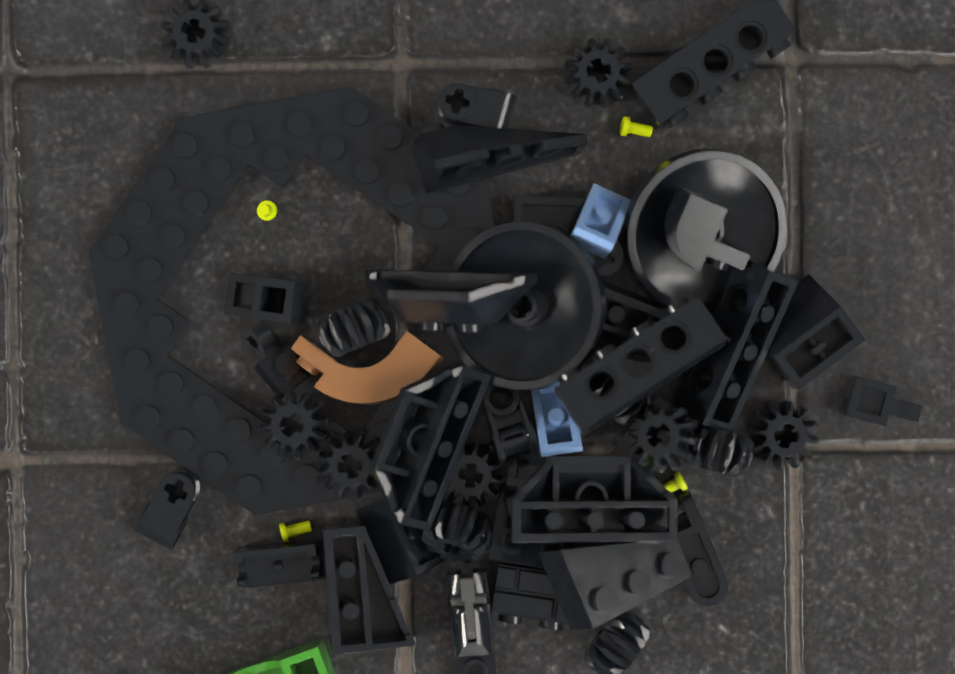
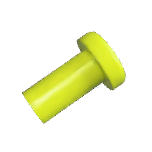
(634, 128)
(267, 210)
(676, 483)
(294, 530)

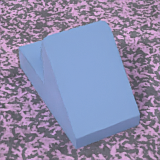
(600, 221)
(555, 428)

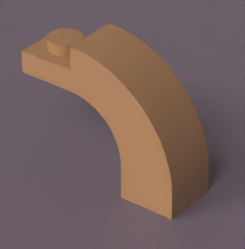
(373, 384)

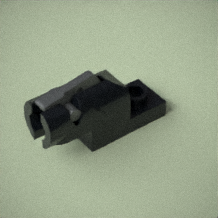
(471, 622)

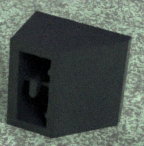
(811, 335)

